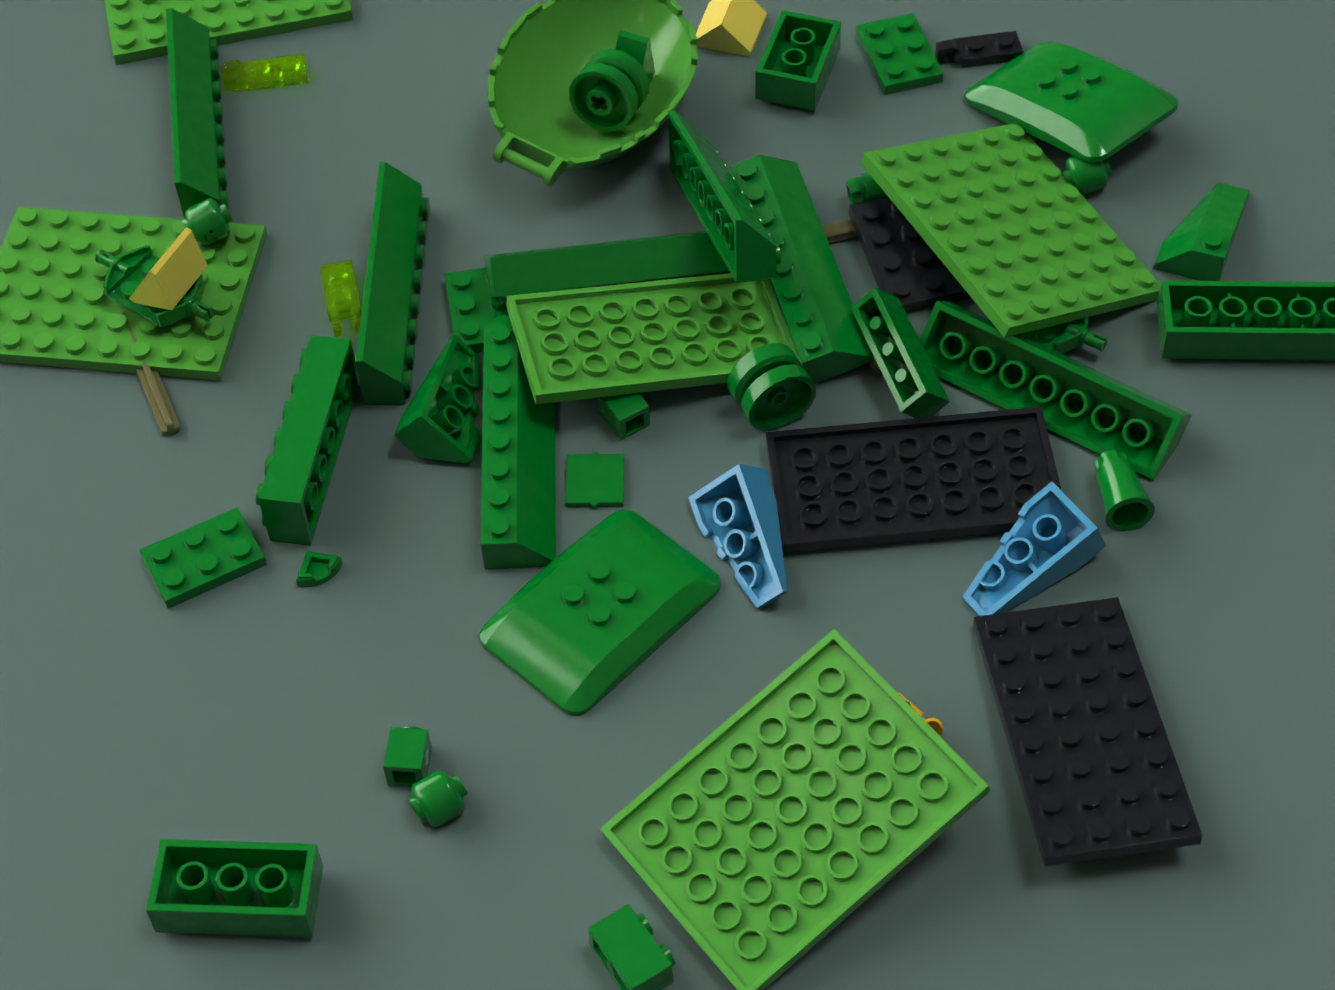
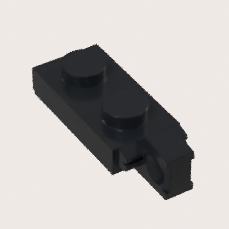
(979, 49)

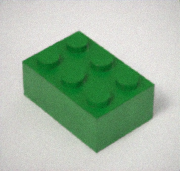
(798, 60)

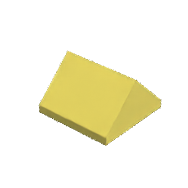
(731, 26)
(172, 274)

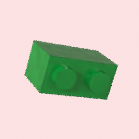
(630, 952)

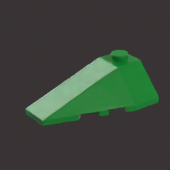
(1205, 236)
(443, 410)

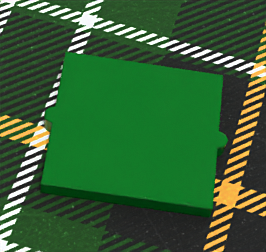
(595, 480)

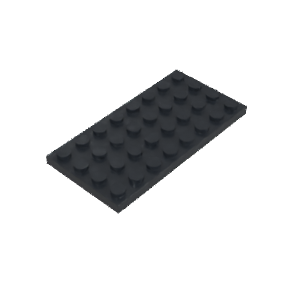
(908, 478)
(1085, 733)

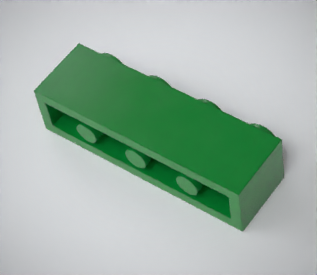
(900, 354)

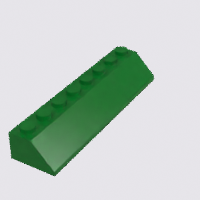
(195, 112)
(720, 204)
(602, 264)
(808, 275)
(391, 288)
(1073, 396)
(516, 461)

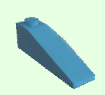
(743, 523)
(1040, 549)

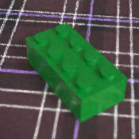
(235, 888)

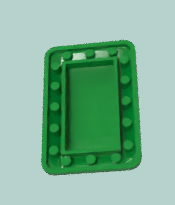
(1072, 100)
(599, 611)

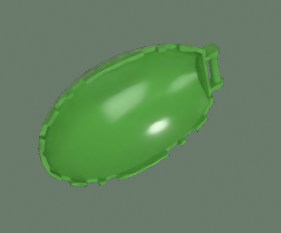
(546, 53)

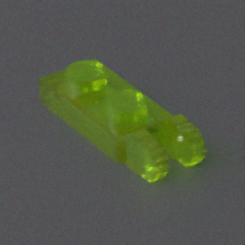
(264, 73)
(341, 295)

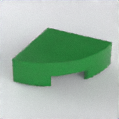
(318, 569)

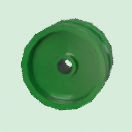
(609, 90)
(771, 387)

